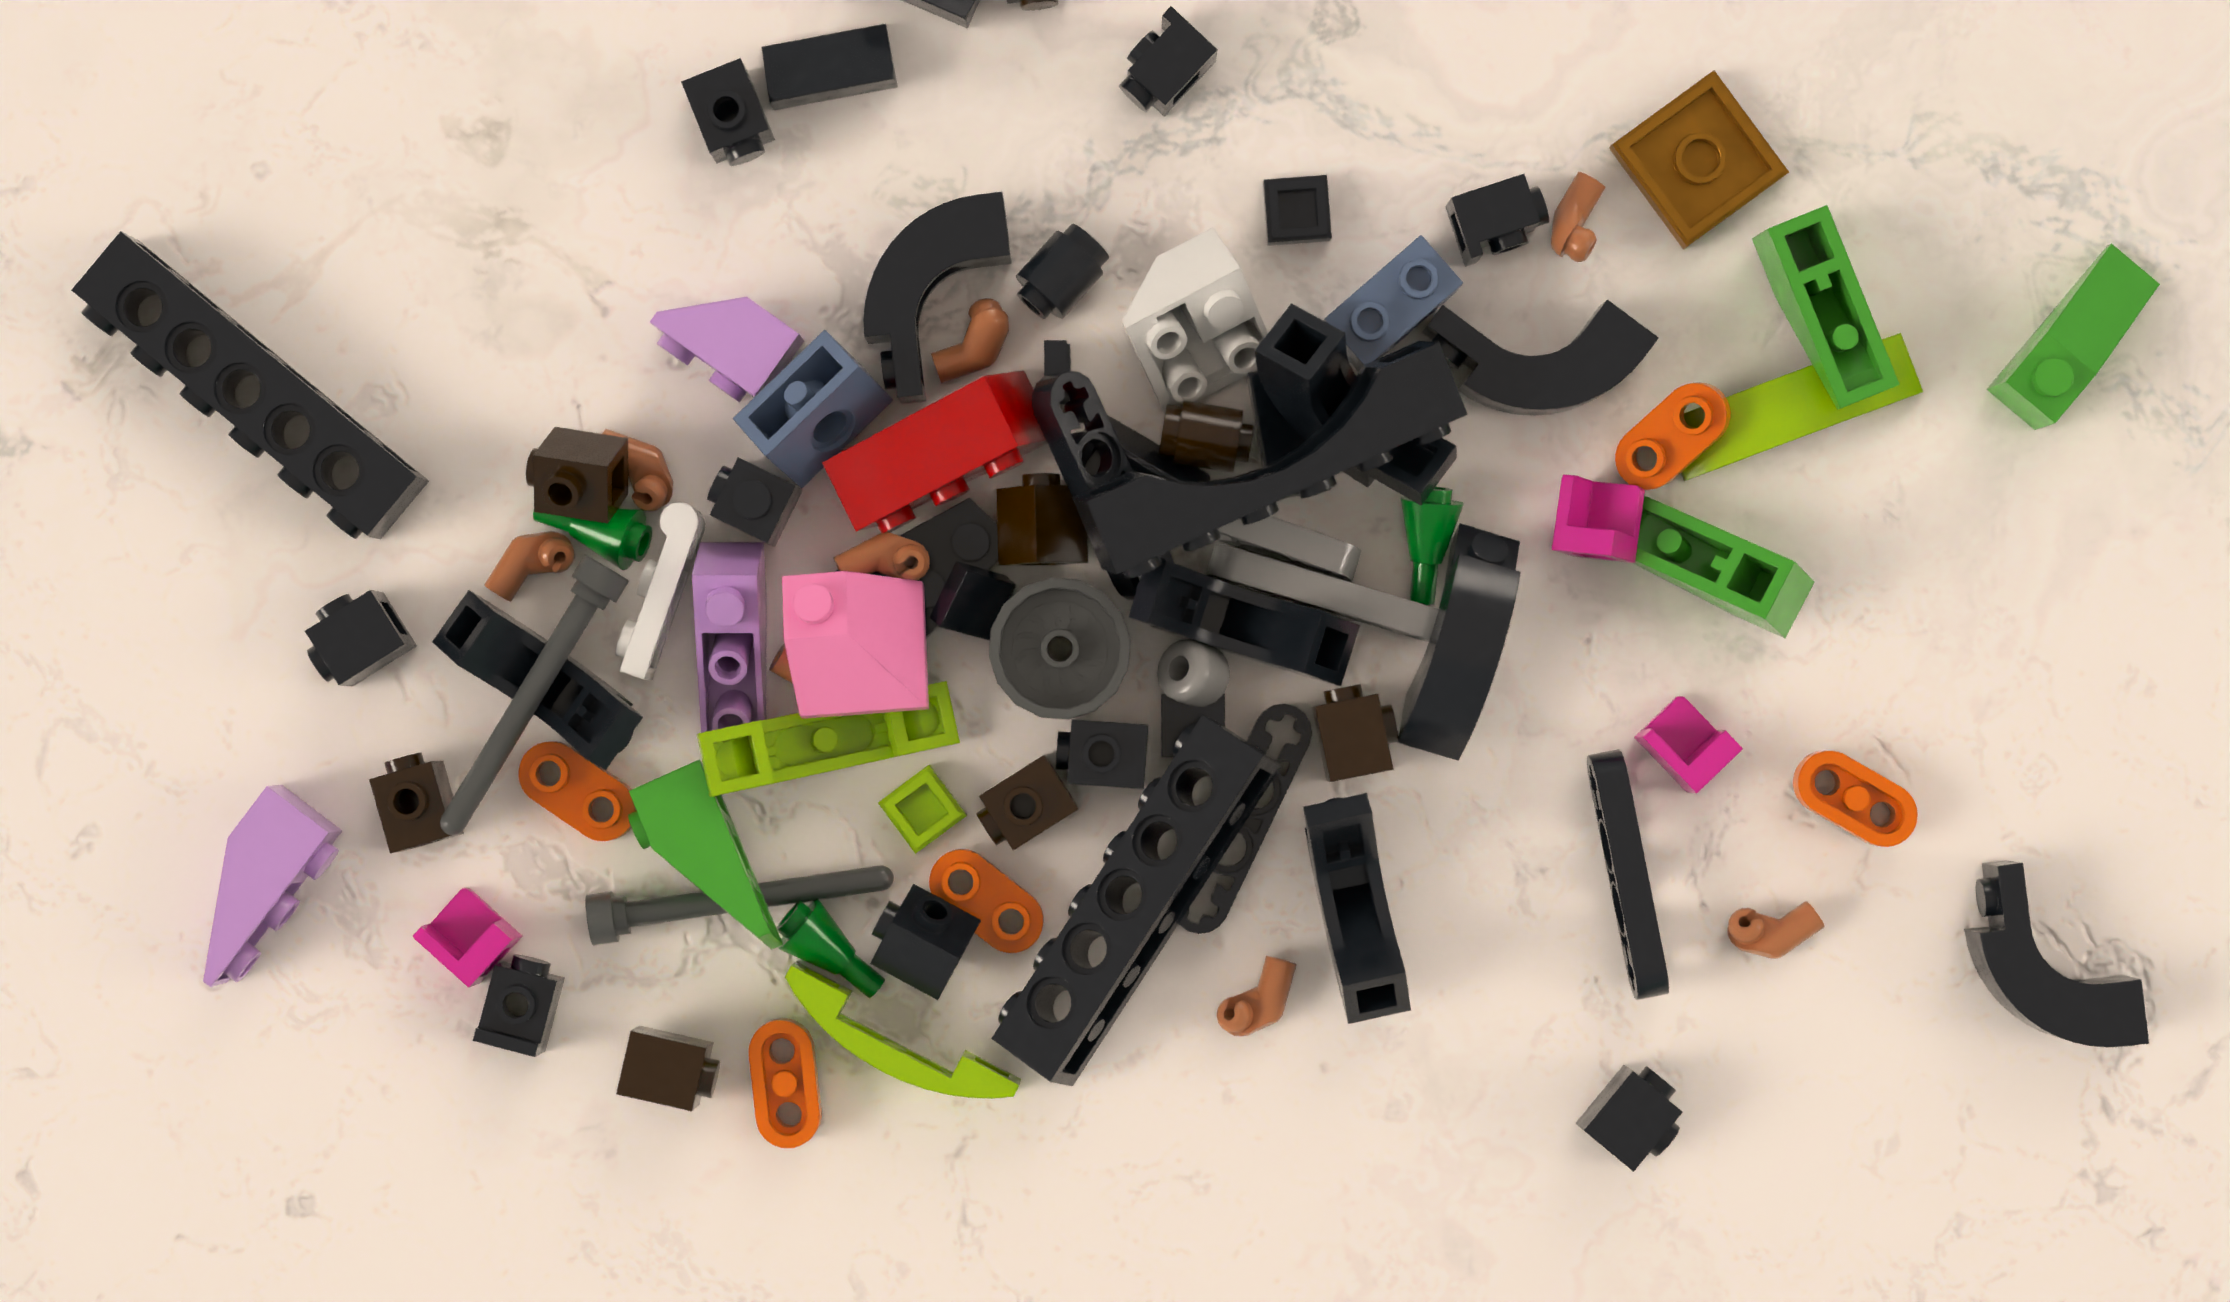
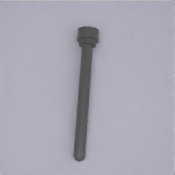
(593, 590)
(614, 916)

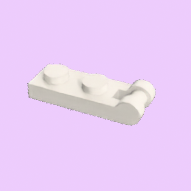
(662, 588)

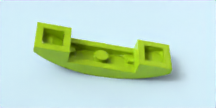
(1792, 409)
(797, 747)
(825, 1001)

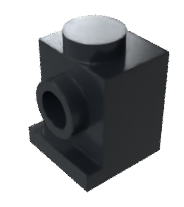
(1167, 64)
(1496, 217)
(523, 1033)

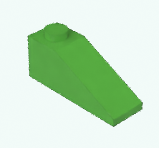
(1826, 306)
(2074, 340)
(1721, 568)
(701, 844)

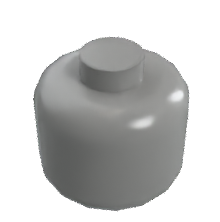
(1193, 673)

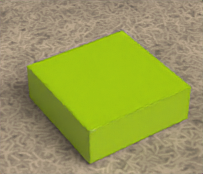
(922, 809)

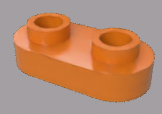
(1671, 437)
(576, 790)
(1853, 797)
(988, 898)
(783, 1082)

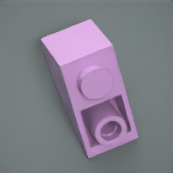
(733, 338)

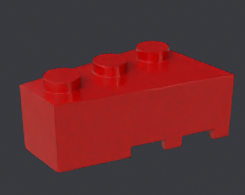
(937, 452)

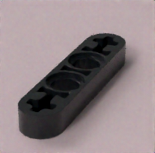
(1067, 447)
(1261, 818)
(1627, 874)

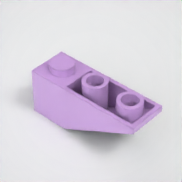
(730, 632)
(262, 869)

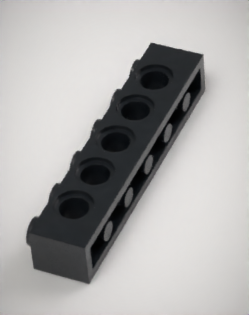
(132, 272)
(1168, 889)

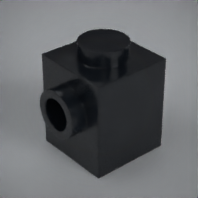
(729, 113)
(753, 500)
(357, 638)
(1103, 753)
(923, 940)
(1633, 1116)

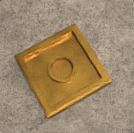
(1698, 159)

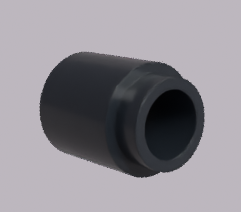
(1061, 272)

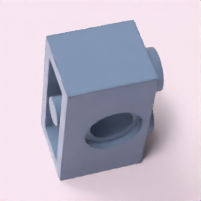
(1394, 302)
(812, 409)

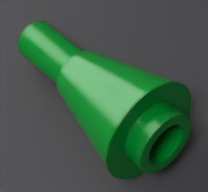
(1428, 538)
(619, 542)
(817, 939)

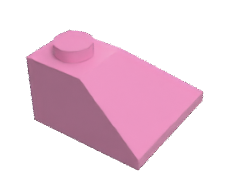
(855, 643)

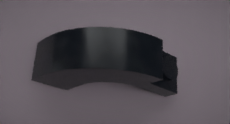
(925, 253)
(1309, 376)
(1548, 383)
(1245, 622)
(1464, 643)
(503, 651)
(1355, 908)
(2005, 955)

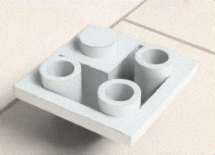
(1194, 321)

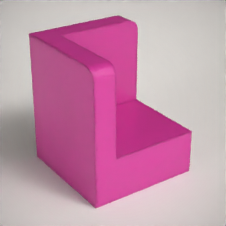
(1598, 519)
(1687, 745)
(468, 937)

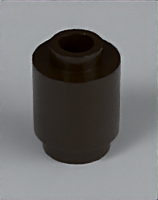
(1205, 436)

